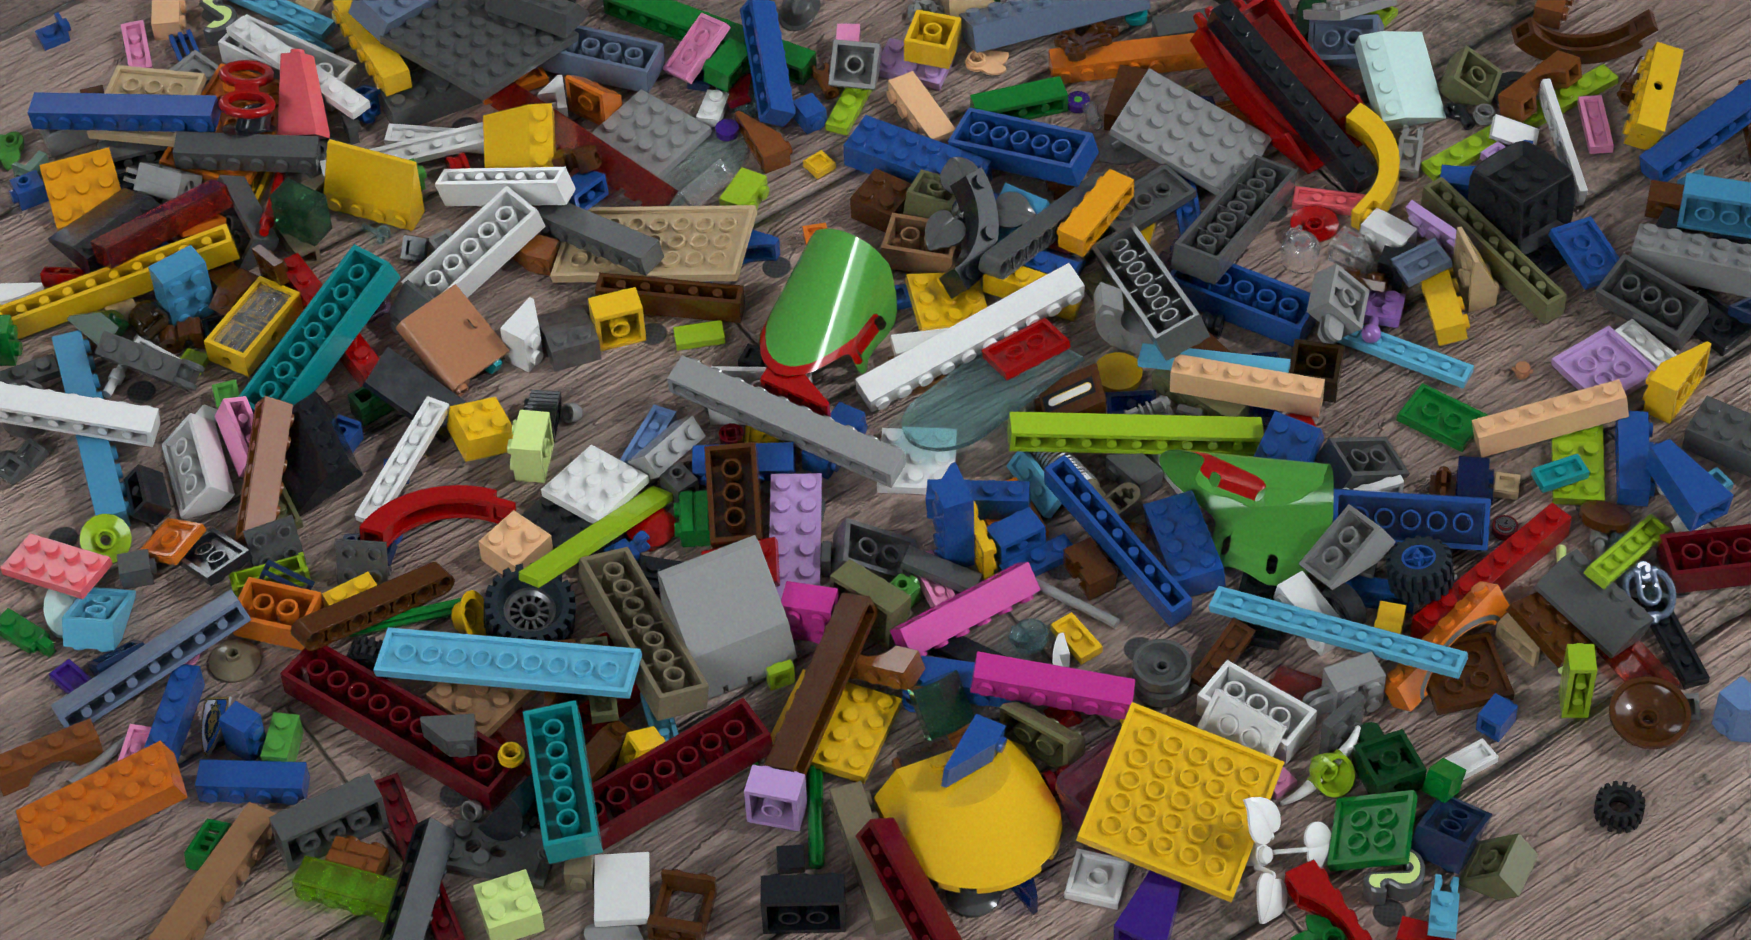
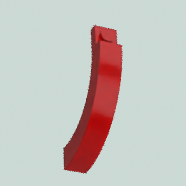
(431, 505)

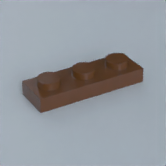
(1227, 647)

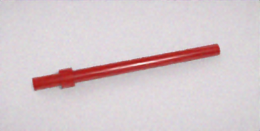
(267, 218)

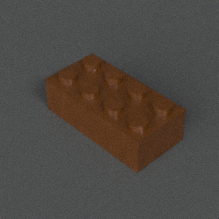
(733, 493)

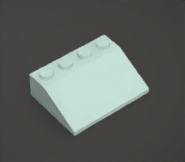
(1399, 78)

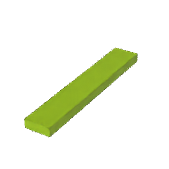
(1626, 551)

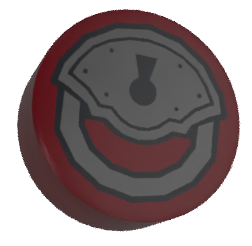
(1504, 527)

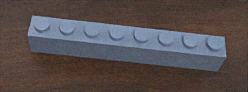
(152, 661)

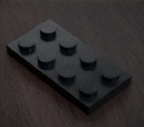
(559, 523)

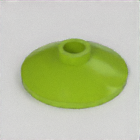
(109, 526)

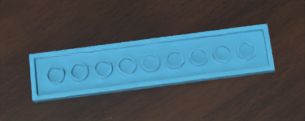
(508, 662)

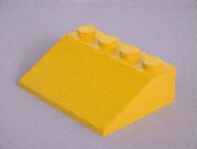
(520, 137)
(373, 185)

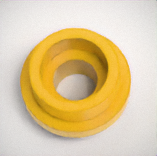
(509, 749)

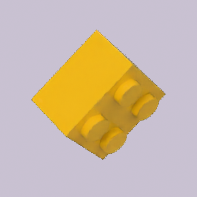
(932, 39)
(617, 318)
(479, 428)

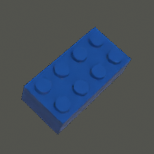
(1184, 543)

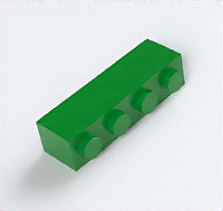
(1025, 100)

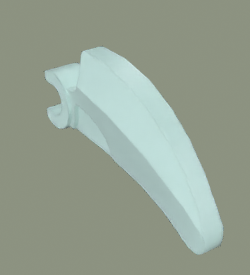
(54, 608)

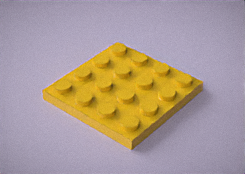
(854, 731)

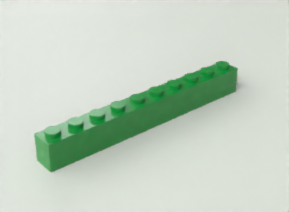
(676, 19)

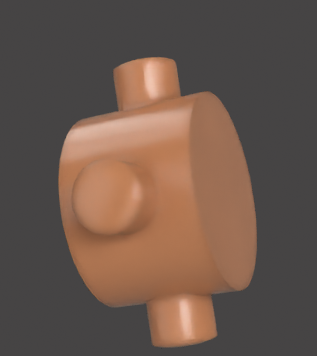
(1522, 370)

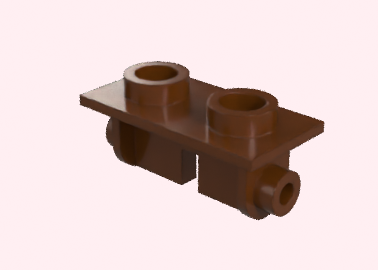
(1442, 482)

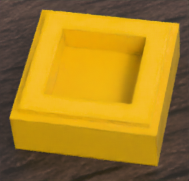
(819, 164)

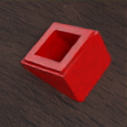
(1065, 717)

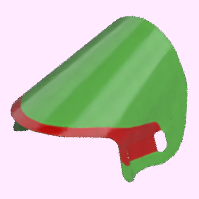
(830, 306)
(1260, 503)

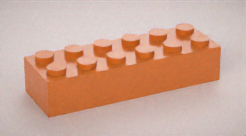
(101, 804)

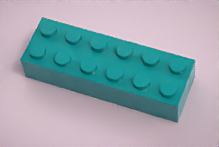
(562, 782)

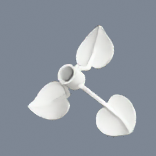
(1263, 821)

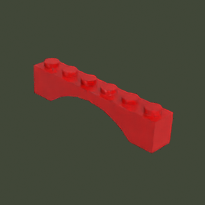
(1313, 892)

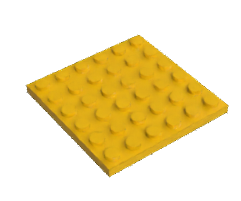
(1178, 802)

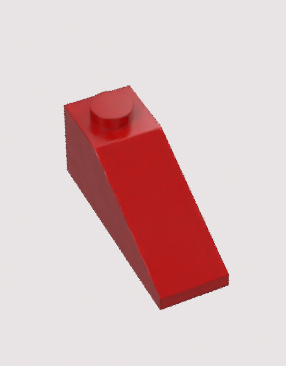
(797, 390)

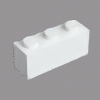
(1302, 593)

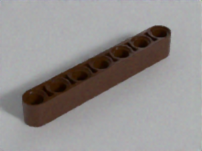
(372, 606)

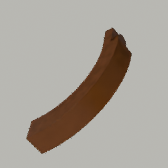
(1592, 47)

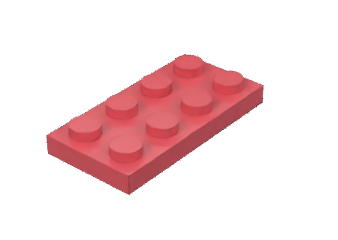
(56, 566)

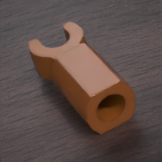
(823, 78)

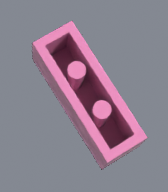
(235, 424)

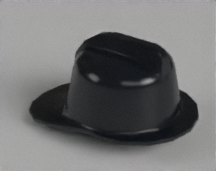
(247, 127)

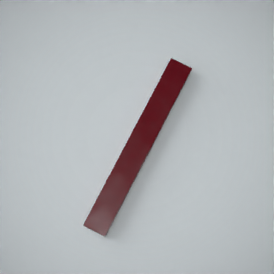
(402, 823)

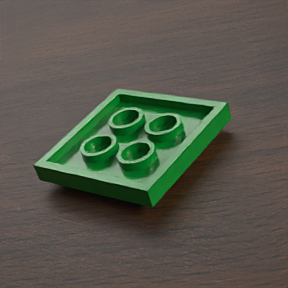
(1372, 830)

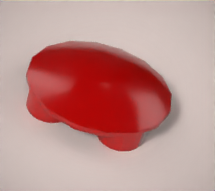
(658, 526)

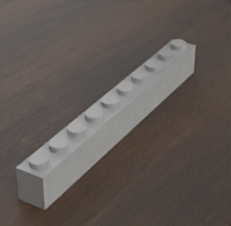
(787, 421)

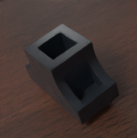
(1385, 265)

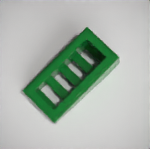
(194, 855)

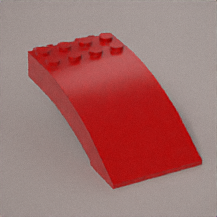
(1248, 95)

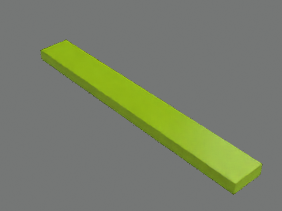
(595, 536)

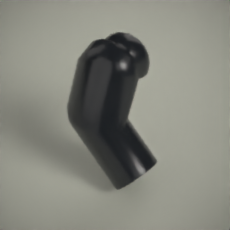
(1459, 113)

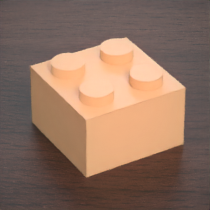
(514, 543)

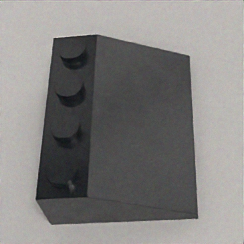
(110, 214)
(317, 455)

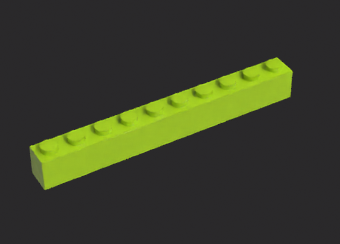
(1132, 433)

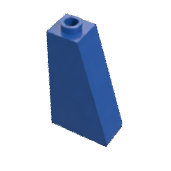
(1687, 486)

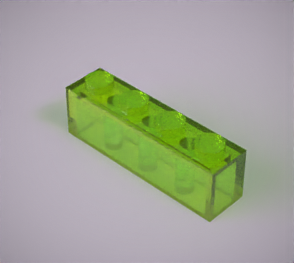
(344, 887)

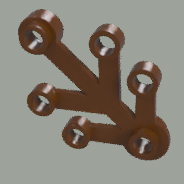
(1096, 36)

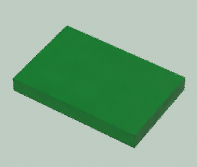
(1440, 417)

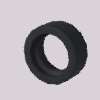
(1346, 603)

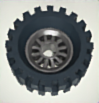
(552, 614)

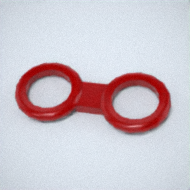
(246, 89)

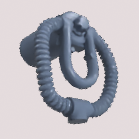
(1641, 573)

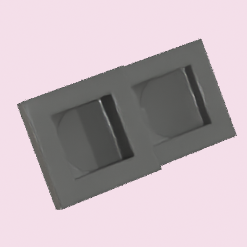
(26, 459)

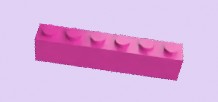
(967, 609)
(1052, 685)

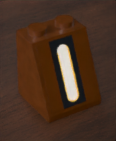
(1074, 393)

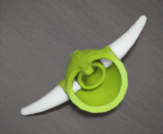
(1329, 772)

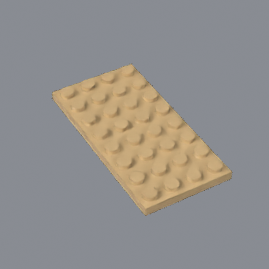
(695, 242)

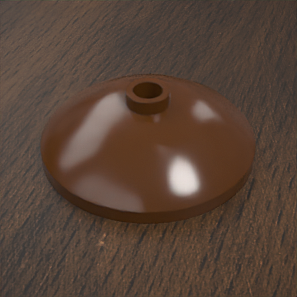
(1653, 701)

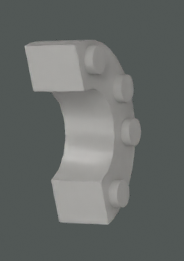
(1115, 323)

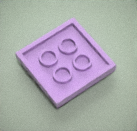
(1601, 360)

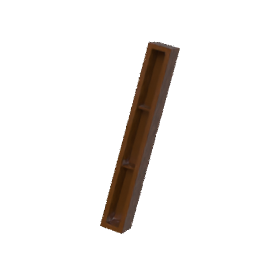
(823, 684)

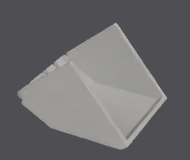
(728, 614)

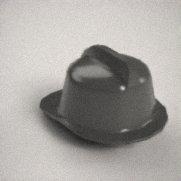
(798, 14)

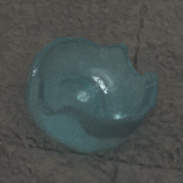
(1029, 636)

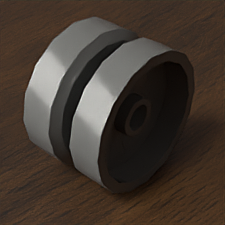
(1161, 673)

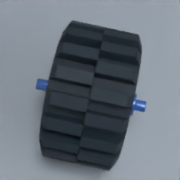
(1420, 570)

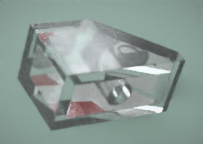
(1351, 250)

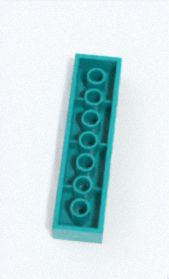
(324, 329)

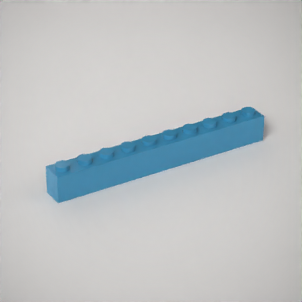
(96, 453)

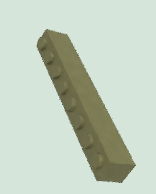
(1505, 260)

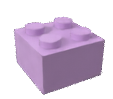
(775, 797)

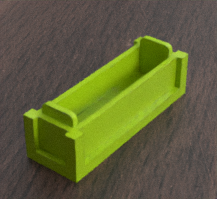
(295, 563)

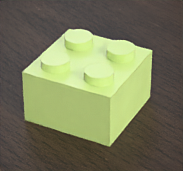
(531, 446)
(509, 907)

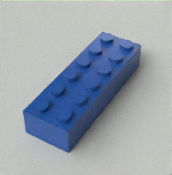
(1026, 146)
(901, 151)
(1252, 303)
(1454, 520)

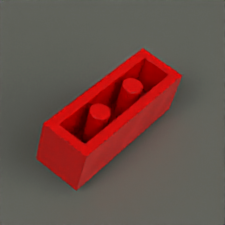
(56, 275)

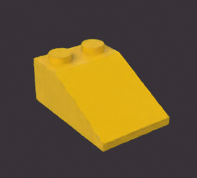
(1675, 382)

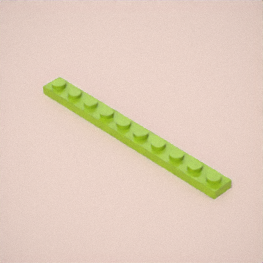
(1469, 149)

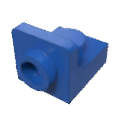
(54, 34)

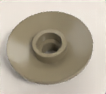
(237, 668)

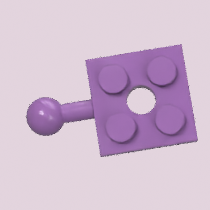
(1382, 310)

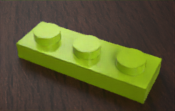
(847, 110)

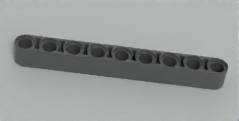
(1033, 235)

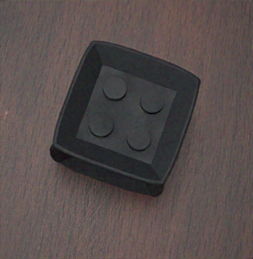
(1523, 194)

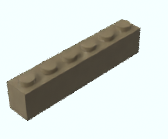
(852, 812)

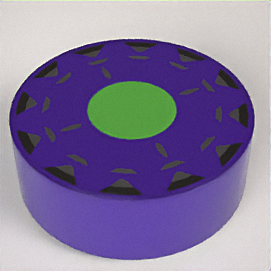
(1077, 100)

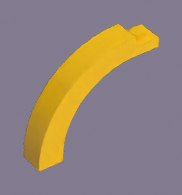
(1379, 140)

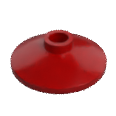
(1317, 220)

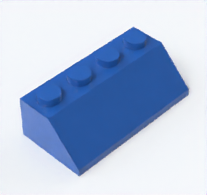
(954, 519)

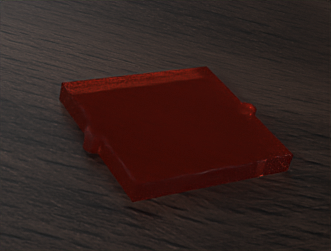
(1295, 682)

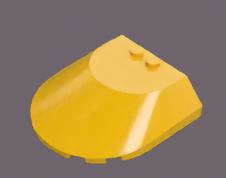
(980, 830)

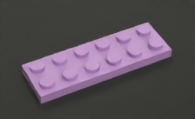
(797, 526)

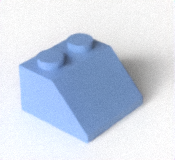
(1733, 711)

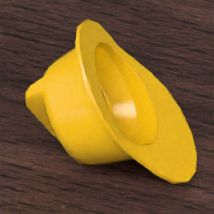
(469, 614)

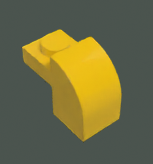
(1390, 617)

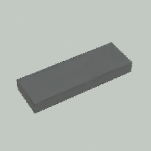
(939, 570)

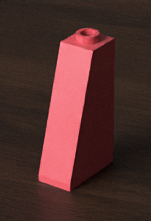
(300, 97)

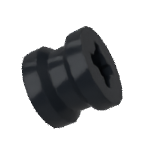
(1214, 323)

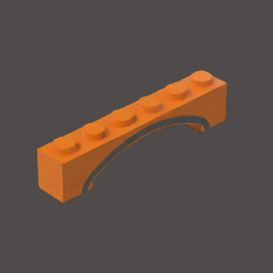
(1483, 604)

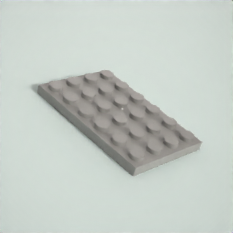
(1187, 133)

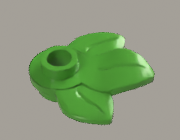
(10, 148)

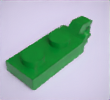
(25, 634)

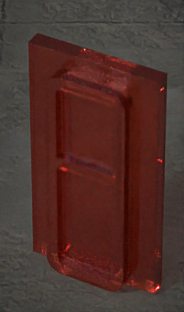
(1638, 662)

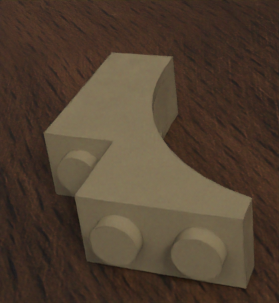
(292, 245)

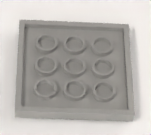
(653, 133)

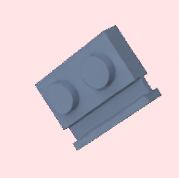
(1421, 262)

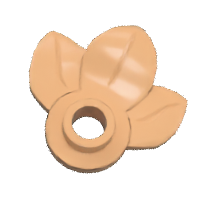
(988, 61)

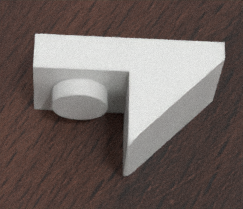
(555, 94)

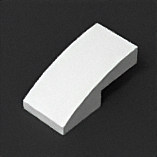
(1061, 653)

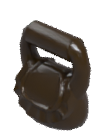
(144, 315)

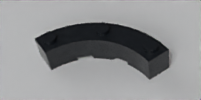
(982, 230)

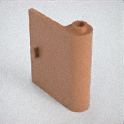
(448, 342)

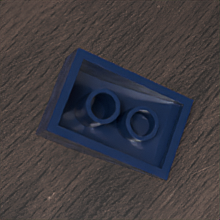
(1450, 833)

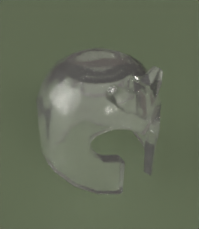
(1299, 250)

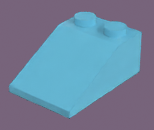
(98, 619)

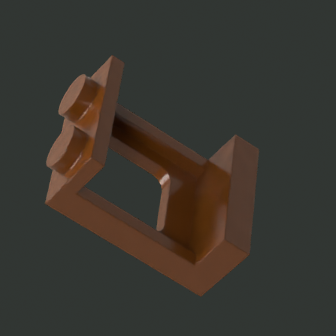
(665, 928)

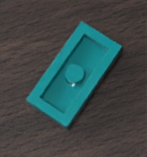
(1560, 473)

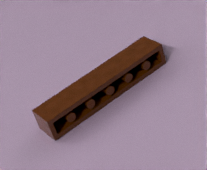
(679, 297)

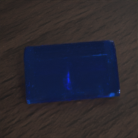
(1125, 400)

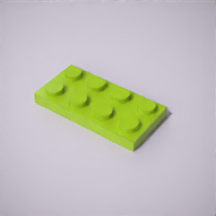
(1590, 447)

